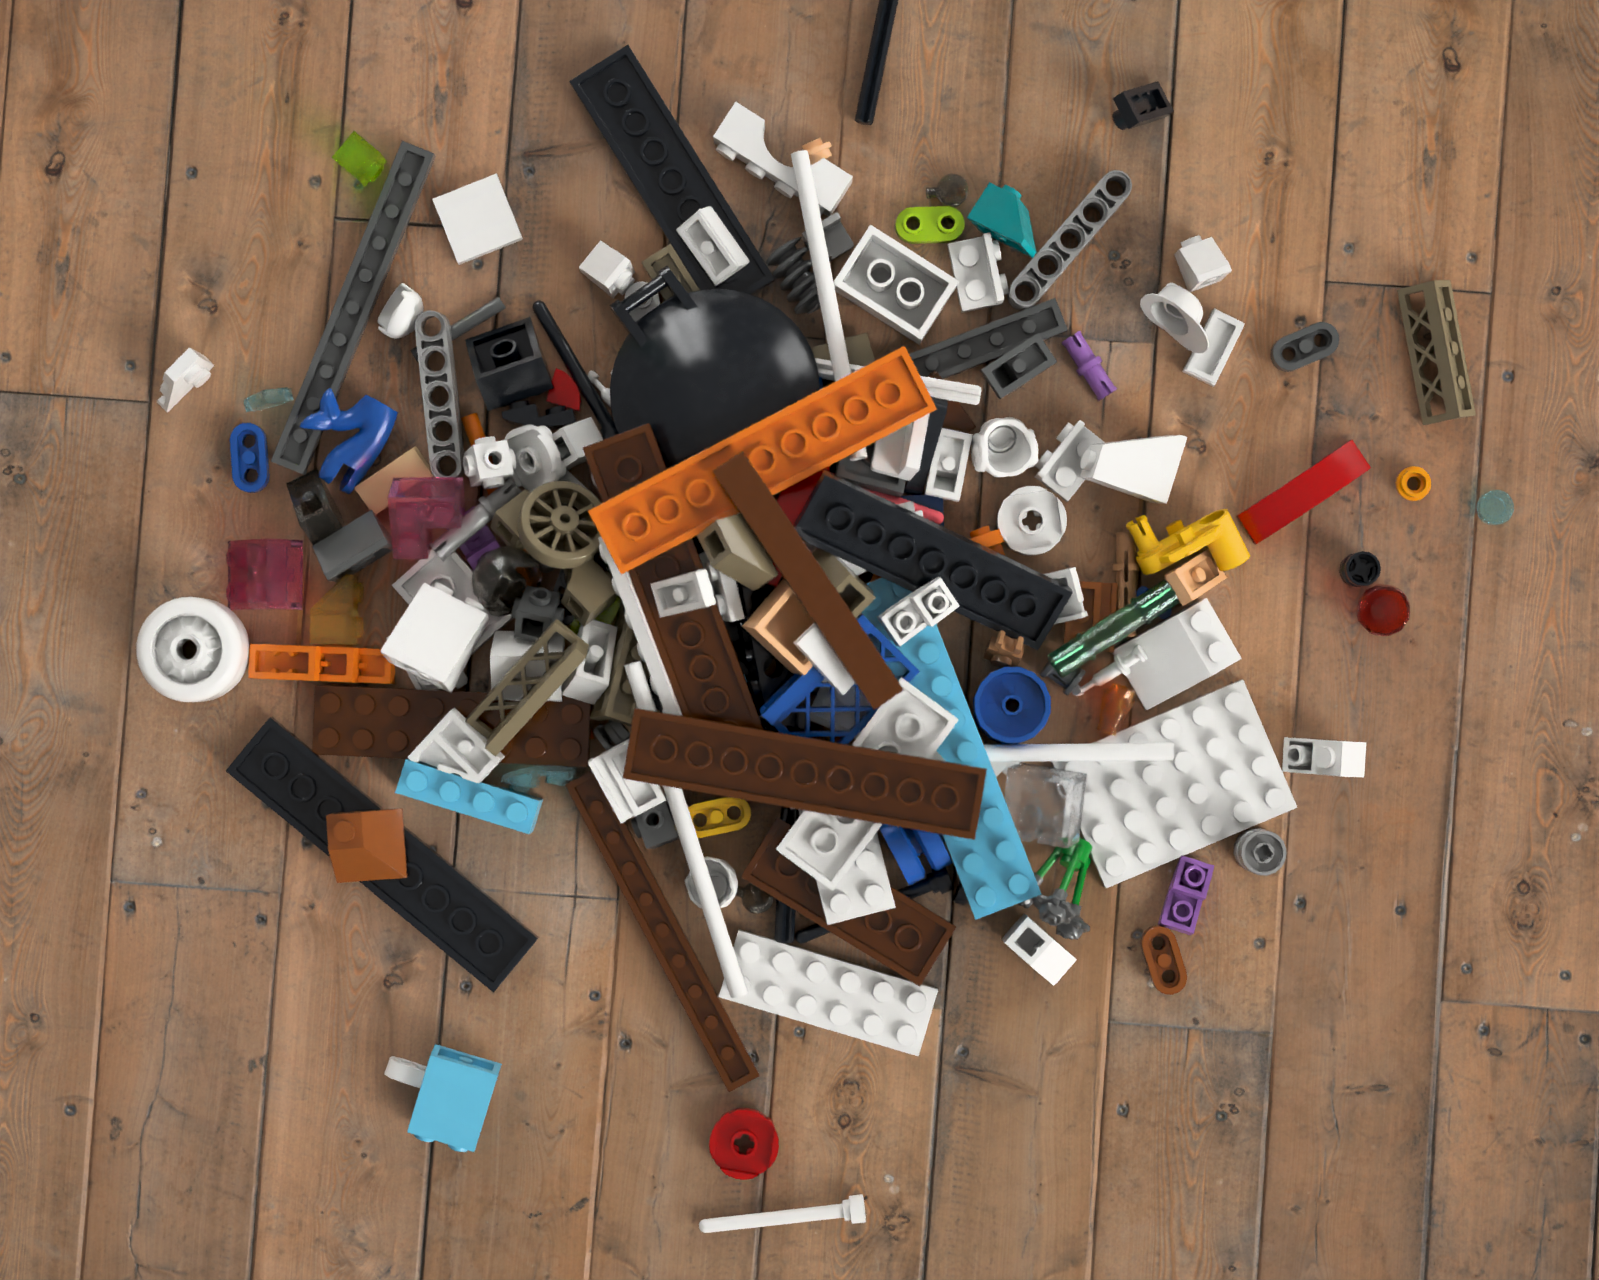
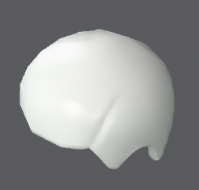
(400, 312)
(723, 881)

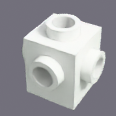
(481, 471)

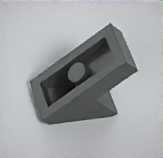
(1018, 366)

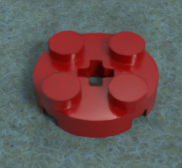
(727, 1154)

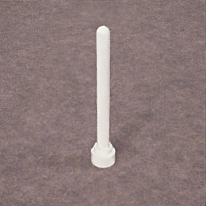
(851, 1209)

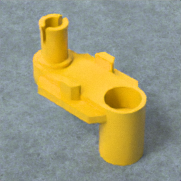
(1214, 530)

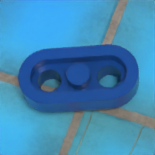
(247, 459)

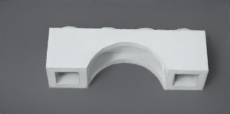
(743, 137)

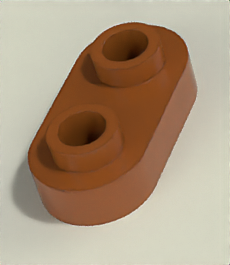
(1162, 959)

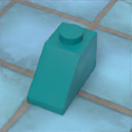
(1005, 218)

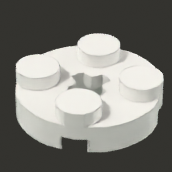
(539, 444)
(1043, 505)

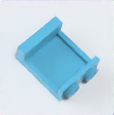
(453, 1098)

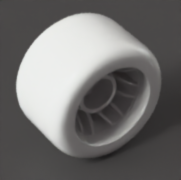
(220, 653)

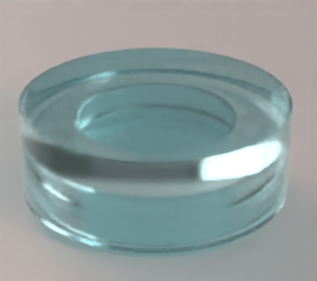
(1495, 507)

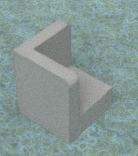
(835, 236)

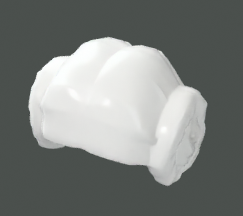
(1004, 447)

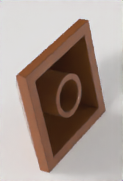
(367, 845)

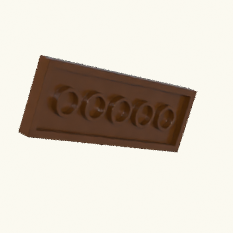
(900, 938)

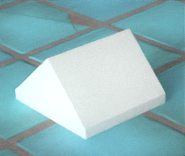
(508, 650)

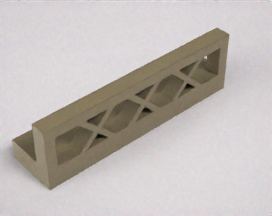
(1448, 351)
(538, 694)
(618, 700)

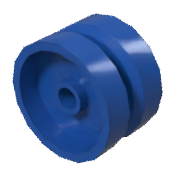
(1011, 684)
(909, 844)

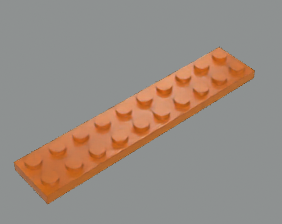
(781, 450)

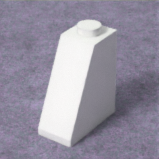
(1135, 466)

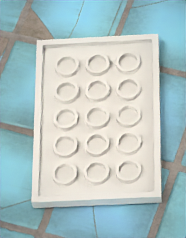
(1164, 809)

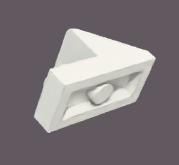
(948, 465)
(683, 593)

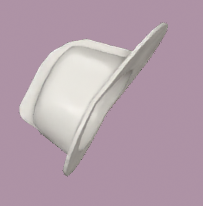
(1178, 314)

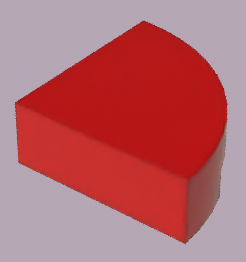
(564, 392)

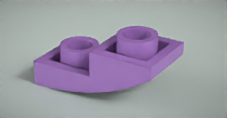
(1186, 895)

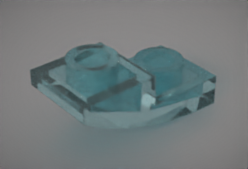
(529, 777)

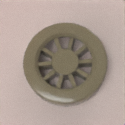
(560, 524)

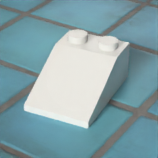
(1179, 653)

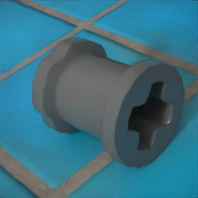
(1068, 683)

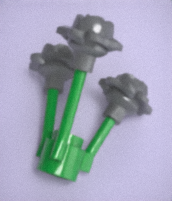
(1055, 908)

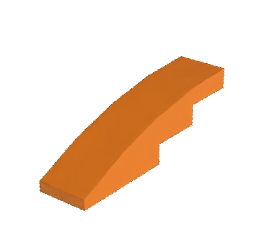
(319, 664)

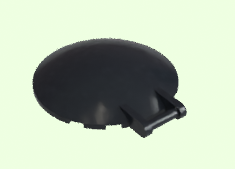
(705, 366)

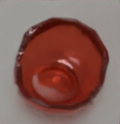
(1383, 610)

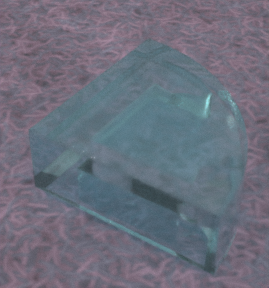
(268, 399)

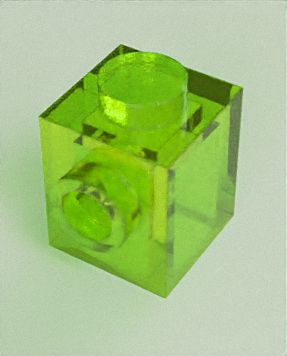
(360, 159)

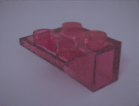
(265, 574)

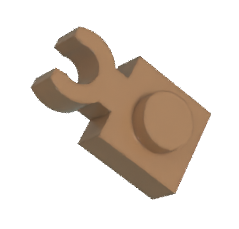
(1004, 650)

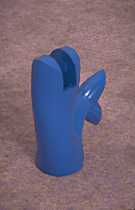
(362, 449)

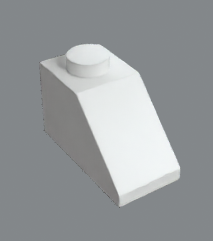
(1201, 263)
(572, 439)
(594, 672)

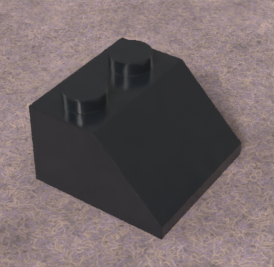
(509, 364)

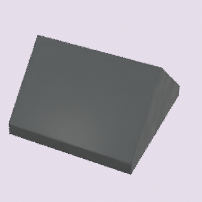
(353, 547)

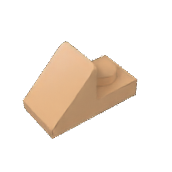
(1194, 577)

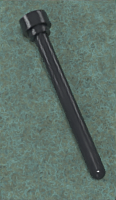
(575, 369)
(936, 881)

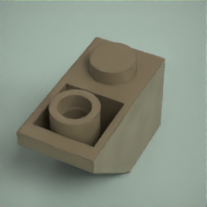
(737, 552)
(847, 583)

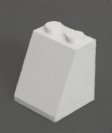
(436, 636)

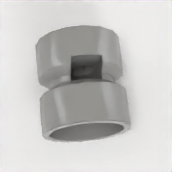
(1260, 851)

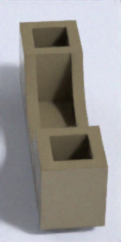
(587, 586)

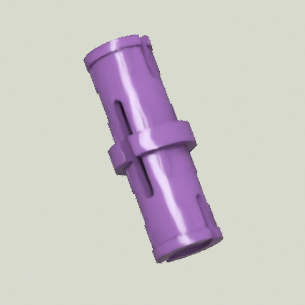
(1089, 365)

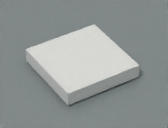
(477, 219)

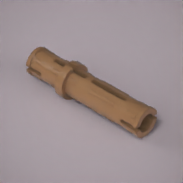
(1124, 543)

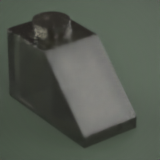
(314, 506)

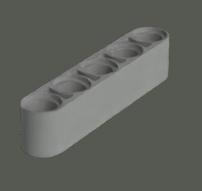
(1076, 225)
(429, 382)

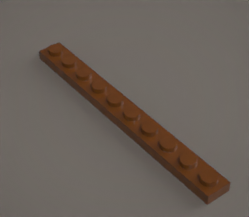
(664, 933)

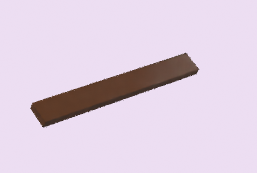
(808, 580)

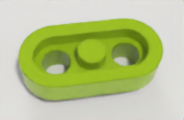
(930, 225)

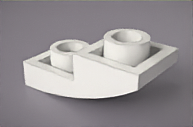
(918, 610)

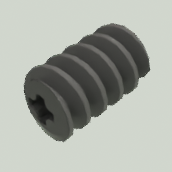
(797, 276)

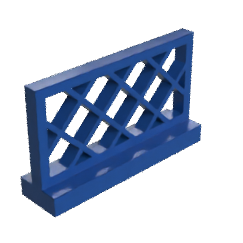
(799, 688)

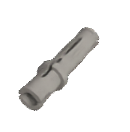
(474, 520)

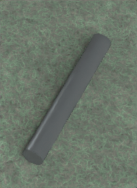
(472, 320)

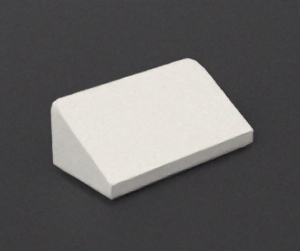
(712, 245)

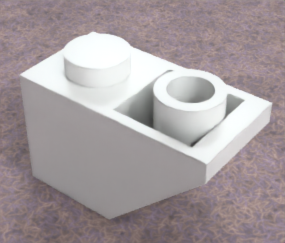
(608, 269)
(1324, 757)
(1038, 949)

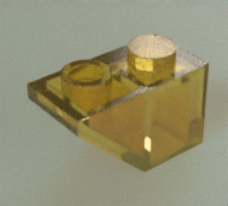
(335, 615)

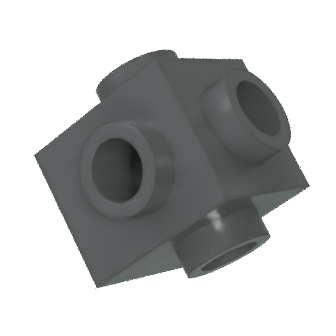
(536, 612)
(655, 834)

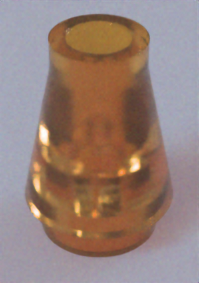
(1115, 706)

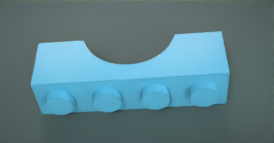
(478, 800)

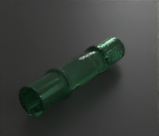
(1113, 628)

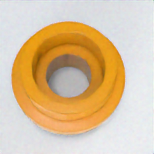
(1422, 478)

